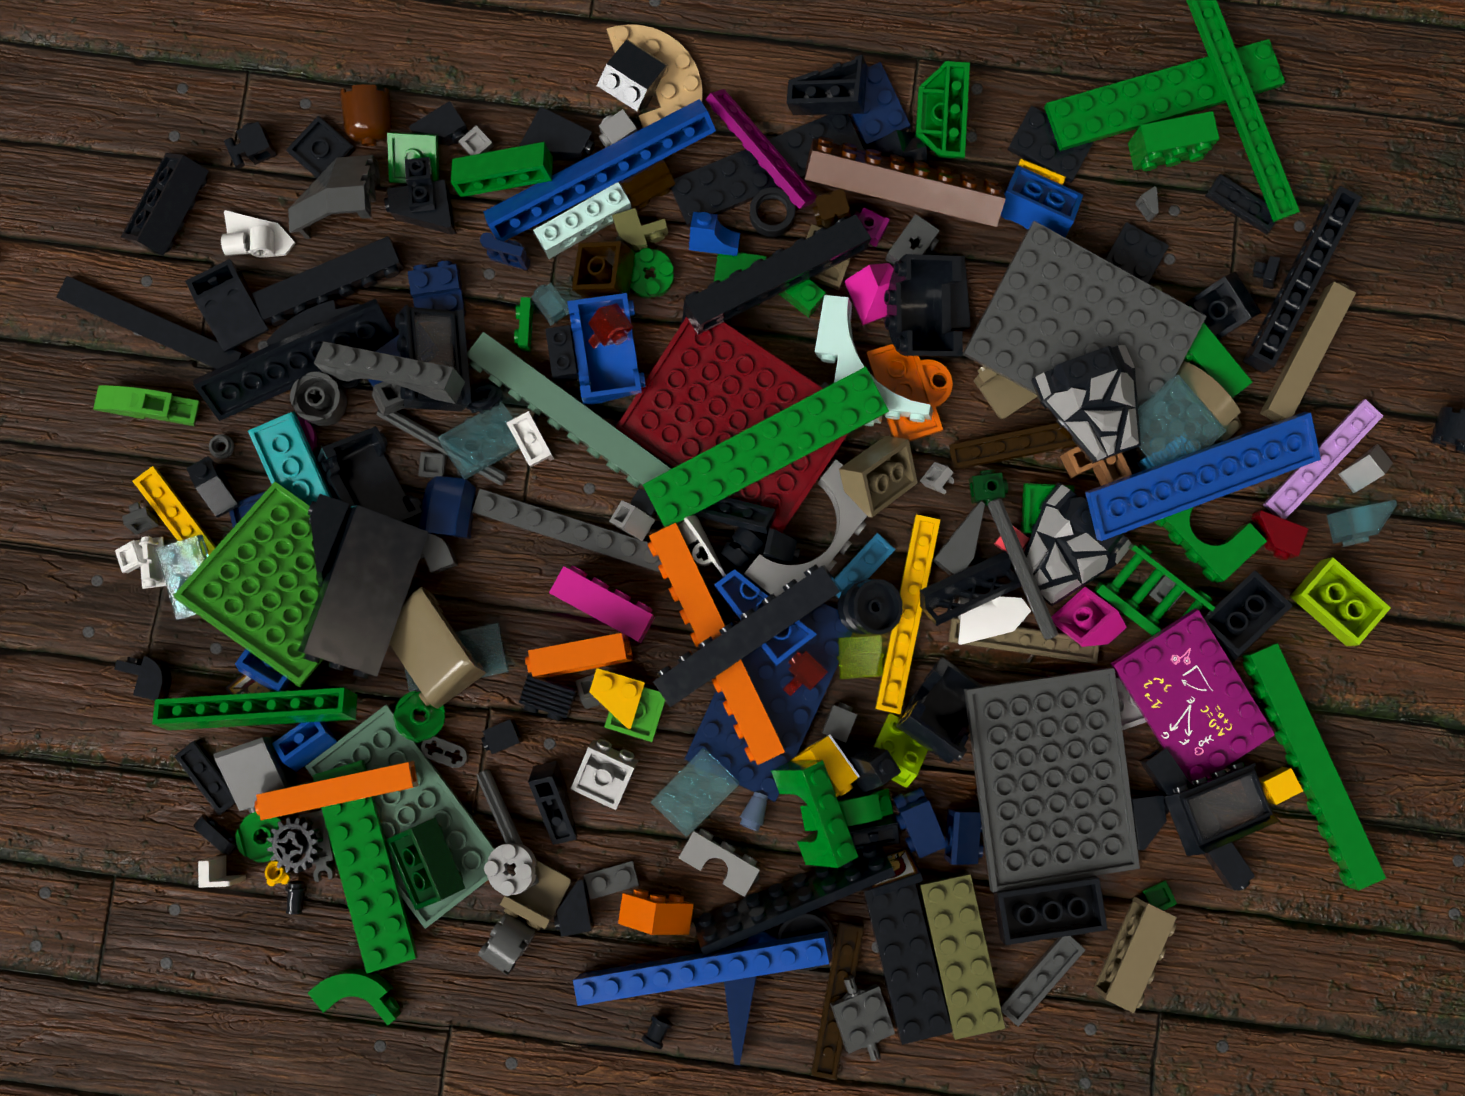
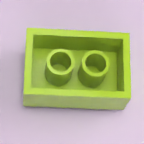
(1340, 602)

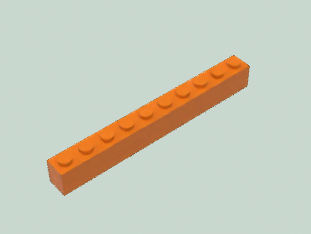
(706, 622)

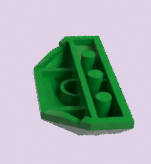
(943, 110)

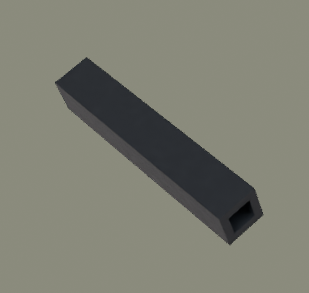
(1224, 860)

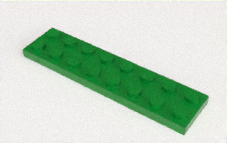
(368, 878)

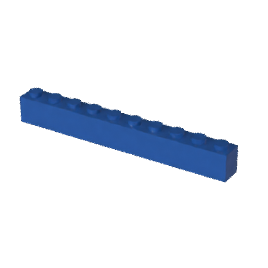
(599, 171)
(700, 970)

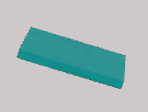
(289, 457)

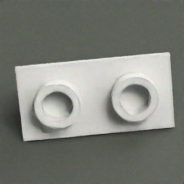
(151, 571)

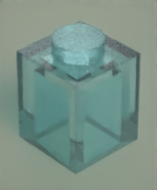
(550, 303)

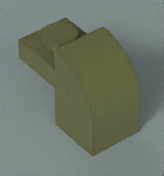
(635, 235)

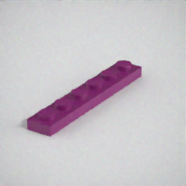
(761, 148)

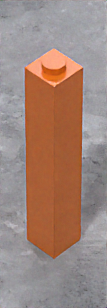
(336, 790)

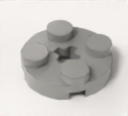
(497, 872)

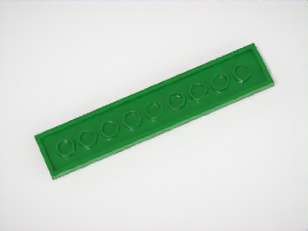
(1155, 97)
(766, 447)

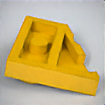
(617, 694)

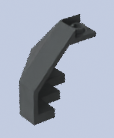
(342, 188)

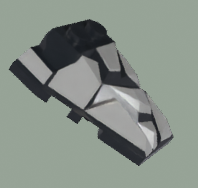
(1094, 401)
(1065, 546)

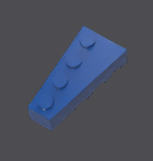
(744, 595)

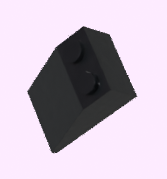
(327, 523)

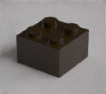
(603, 269)

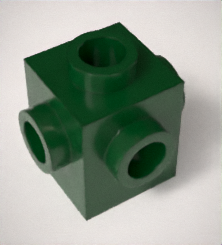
(980, 491)

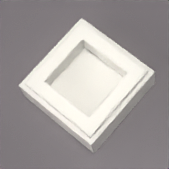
(130, 556)

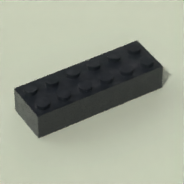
(907, 964)

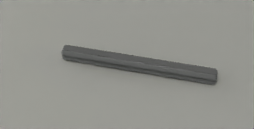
(431, 439)
(1022, 569)

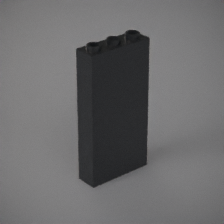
(363, 592)

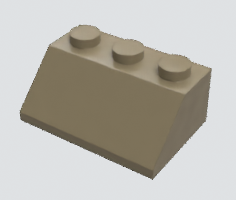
(879, 474)

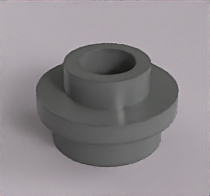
(215, 443)

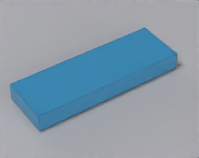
(865, 562)

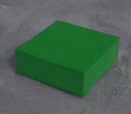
(1160, 895)

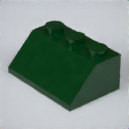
(425, 864)

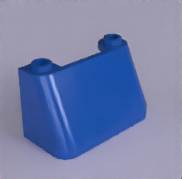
(608, 370)

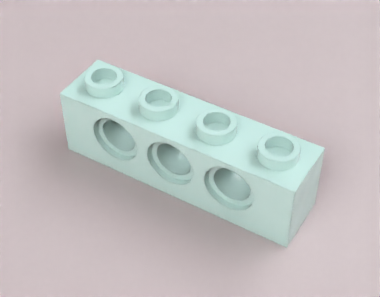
(582, 220)

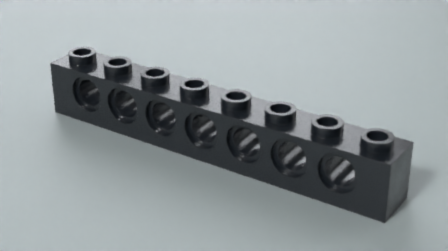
(1302, 279)

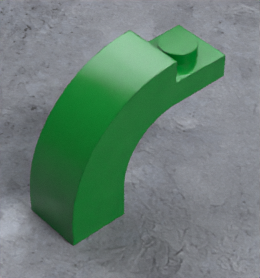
(856, 809)
(357, 984)

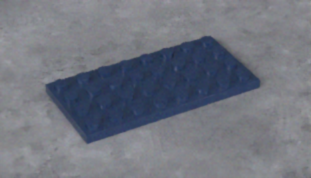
(788, 714)

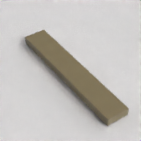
(1032, 642)

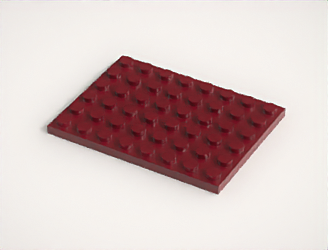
(713, 390)

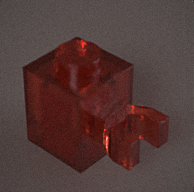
(609, 326)
(806, 672)

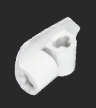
(254, 237)
(694, 533)
(991, 618)

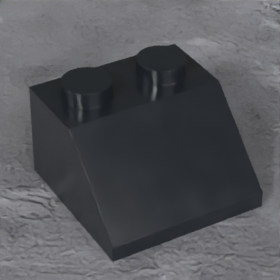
(632, 75)
(1225, 305)

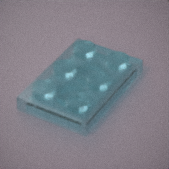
(479, 441)
(178, 564)
(695, 792)

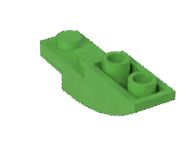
(146, 404)

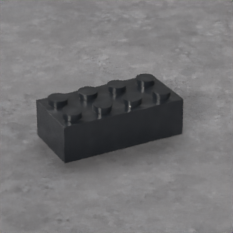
(1050, 910)

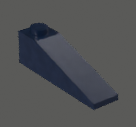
(738, 1001)

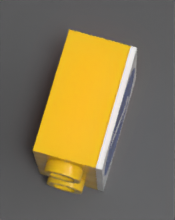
(836, 763)

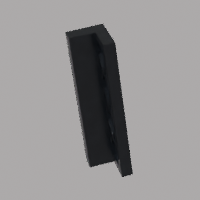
(965, 584)

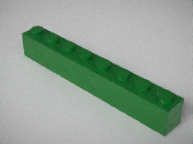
(255, 709)

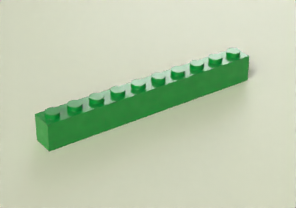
(1313, 767)

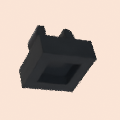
(1267, 272)

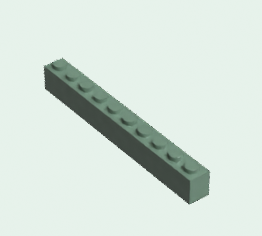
(564, 411)

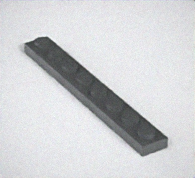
(565, 529)

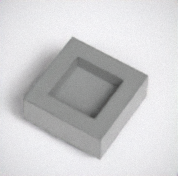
(475, 142)

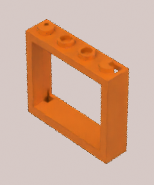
(579, 655)

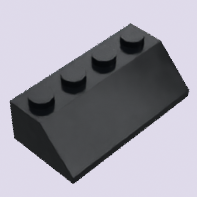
(165, 203)

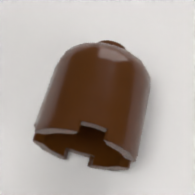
(366, 113)

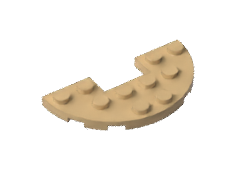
(681, 79)

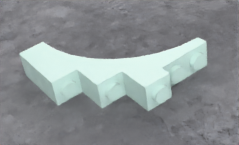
(837, 343)

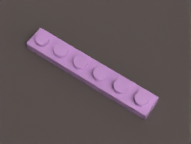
(1331, 452)

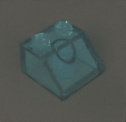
(1358, 523)

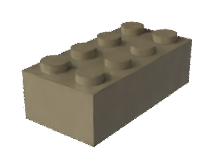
(1134, 955)

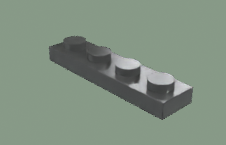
(1041, 979)

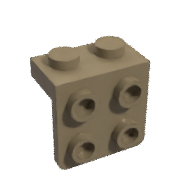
(1002, 394)
(540, 901)

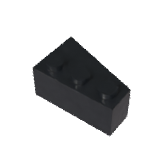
(830, 91)

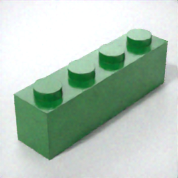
(502, 169)
(1215, 360)

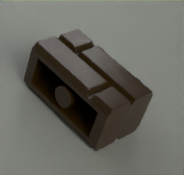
(647, 184)
(831, 208)

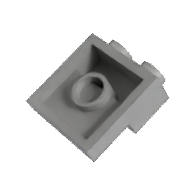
(604, 773)

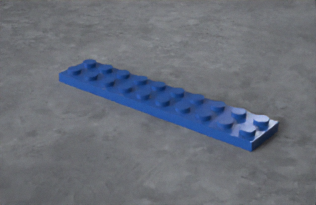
(1202, 476)

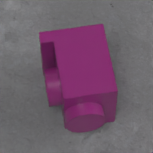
(879, 225)

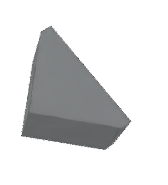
(1366, 469)

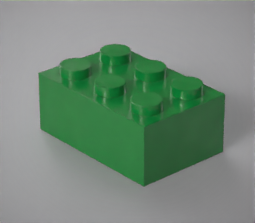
(1173, 141)

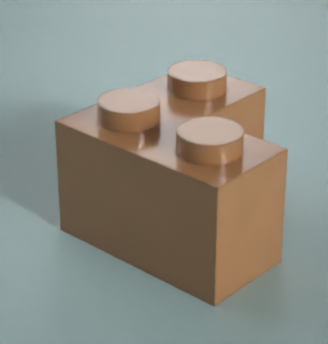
(1105, 470)

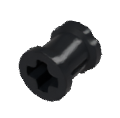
(657, 1031)

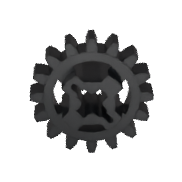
(303, 841)

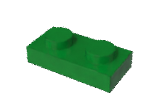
(524, 313)

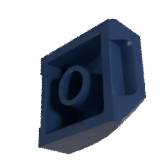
(448, 507)

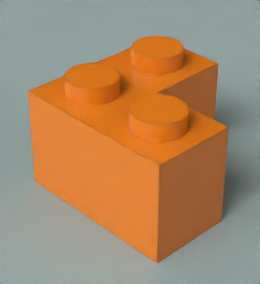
(655, 913)

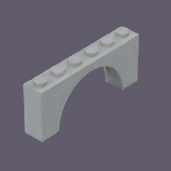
(772, 576)

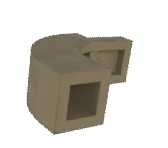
(1213, 397)

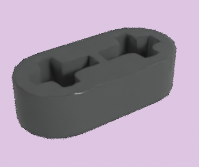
(442, 757)

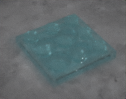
(1176, 423)

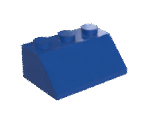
(1040, 200)

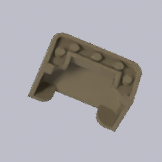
(432, 650)

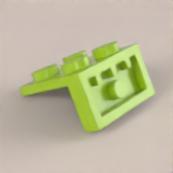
(903, 749)

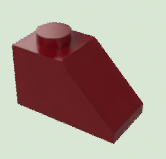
(1282, 536)

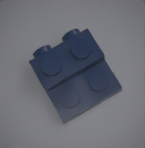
(437, 287)

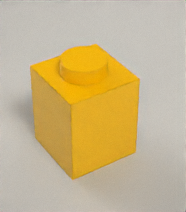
(1280, 785)

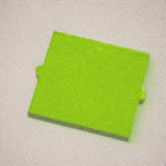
(860, 656)

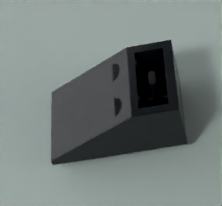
(227, 305)

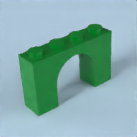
(1216, 561)
(832, 841)

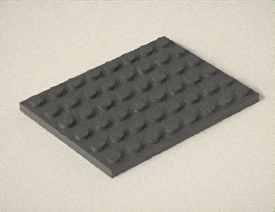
(1070, 302)
(1052, 779)

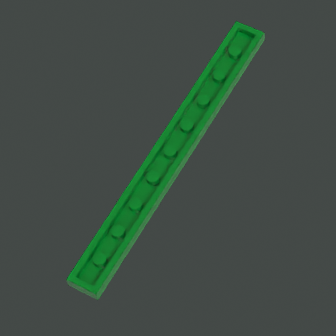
(1244, 108)

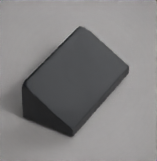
(873, 832)

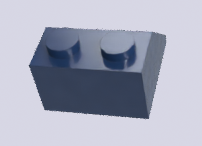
(963, 837)

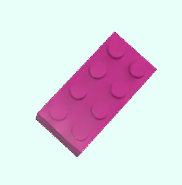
(602, 604)

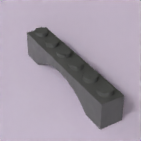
(426, 378)

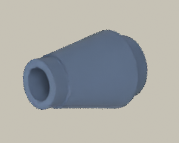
(754, 812)

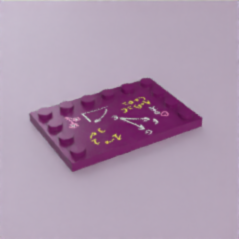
(1193, 697)

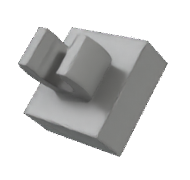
(937, 477)

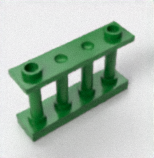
(1130, 606)

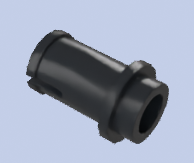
(295, 897)

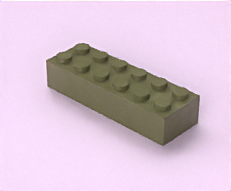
(961, 954)

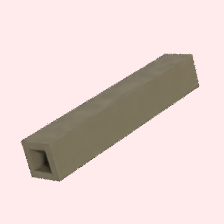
(1308, 352)

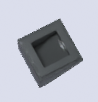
(1148, 204)
(583, 686)

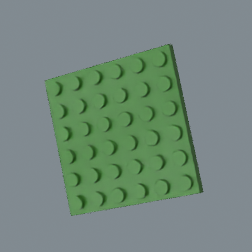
(262, 583)

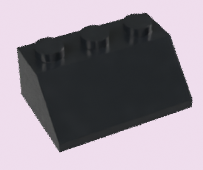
(1246, 615)

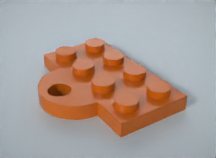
(912, 380)

